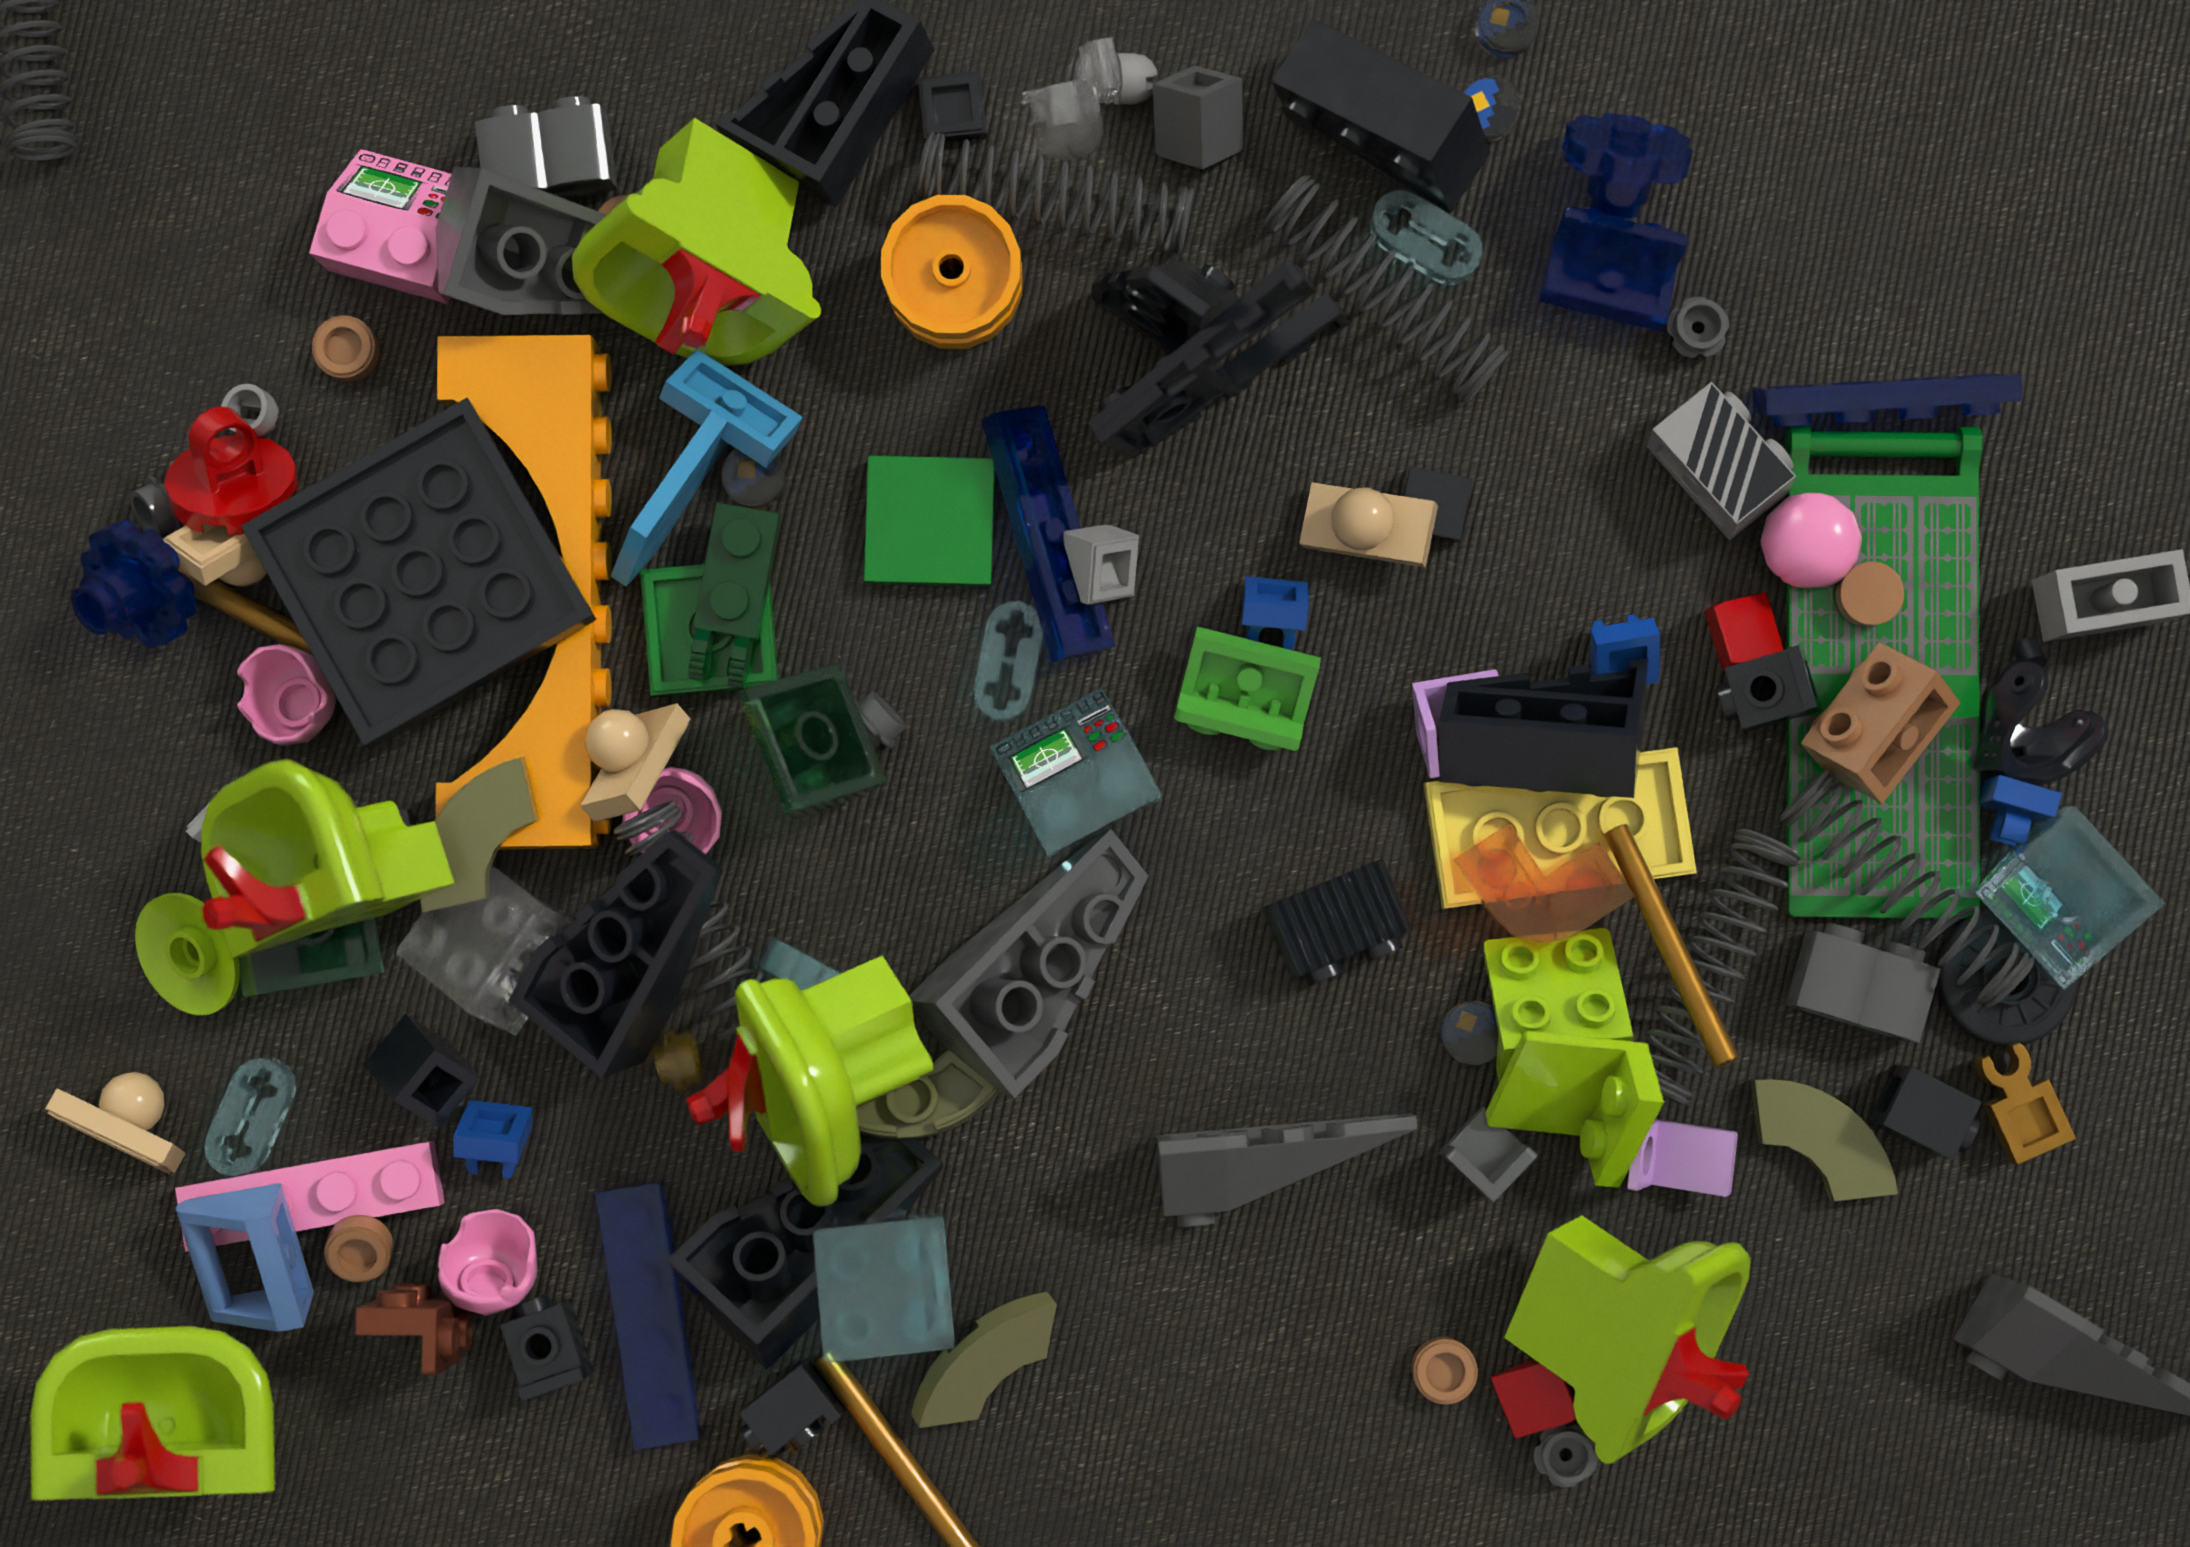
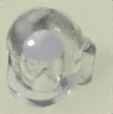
(1069, 113)

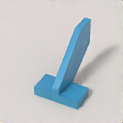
(728, 413)

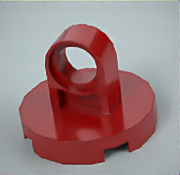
(228, 476)

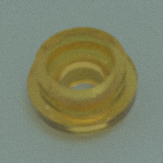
(678, 1061)

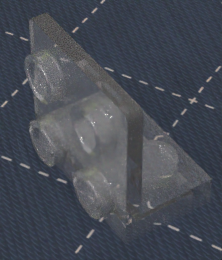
(483, 948)

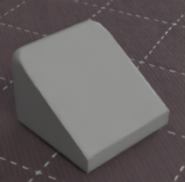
(1102, 562)

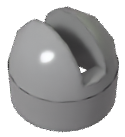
(1134, 71)
(254, 399)

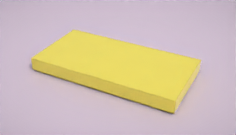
(1562, 823)

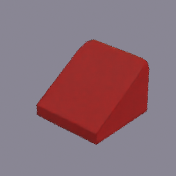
(1743, 629)
(1533, 1398)

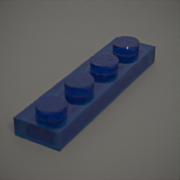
(1912, 396)
(1039, 515)
(648, 1315)

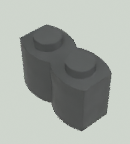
(552, 150)
(1863, 985)

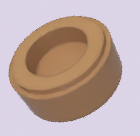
(345, 348)
(1869, 594)
(358, 1248)
(1444, 1370)

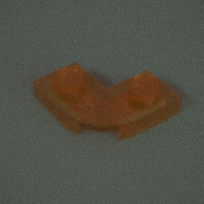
(1541, 905)

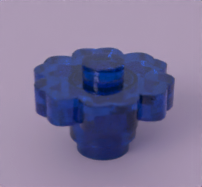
(1625, 159)
(133, 586)

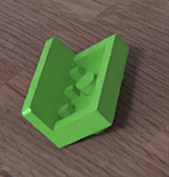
(1247, 690)

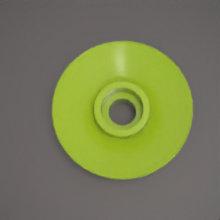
(184, 957)

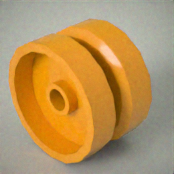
(948, 234)
(755, 1493)

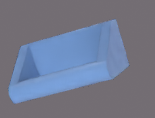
(276, 1248)

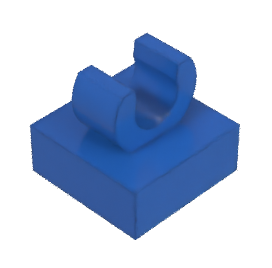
(1275, 605)
(1626, 641)
(2016, 807)
(492, 1134)

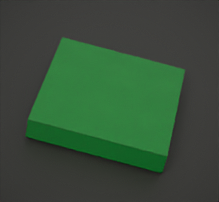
(929, 521)
(669, 615)

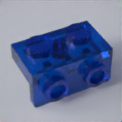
(1612, 267)

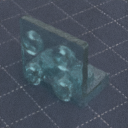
(883, 1288)

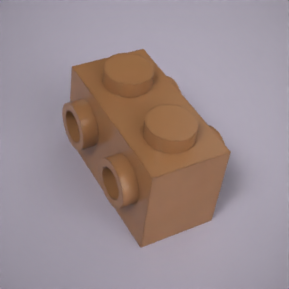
(1880, 722)

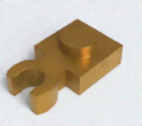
(2026, 1113)

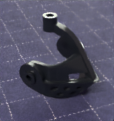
(2046, 751)

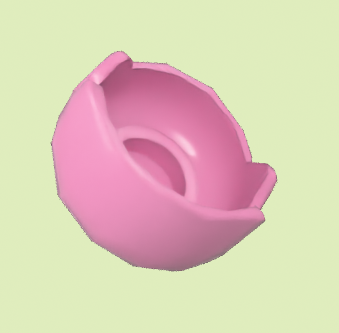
(1811, 540)
(285, 694)
(697, 802)
(489, 1262)

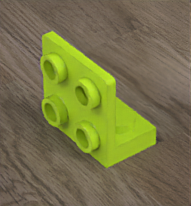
(1555, 989)
(1581, 1089)

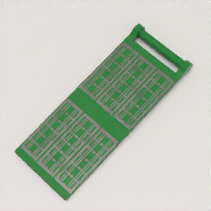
(1931, 539)

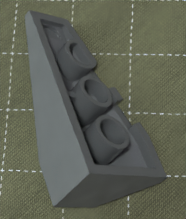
(510, 245)
(1020, 978)
(1237, 1165)
(2048, 1344)

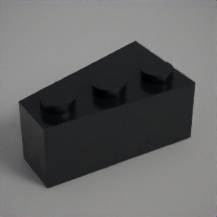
(834, 99)

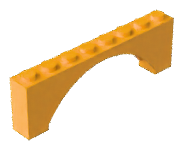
(547, 408)

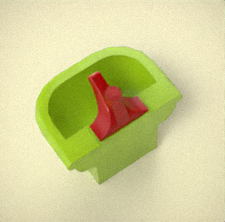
(702, 254)
(300, 859)
(810, 1063)
(1632, 1330)
(152, 1417)

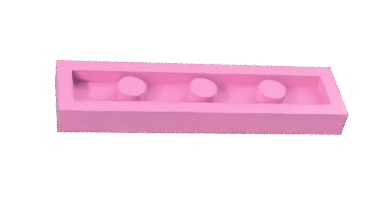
(340, 1187)

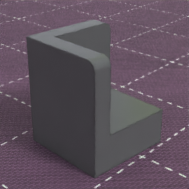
(1198, 116)
(1487, 1156)

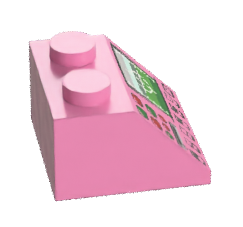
(383, 224)

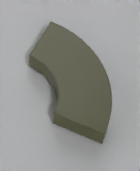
(475, 827)
(929, 1104)
(1826, 1134)
(966, 1376)

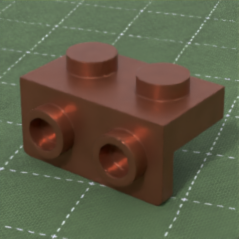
(415, 1311)

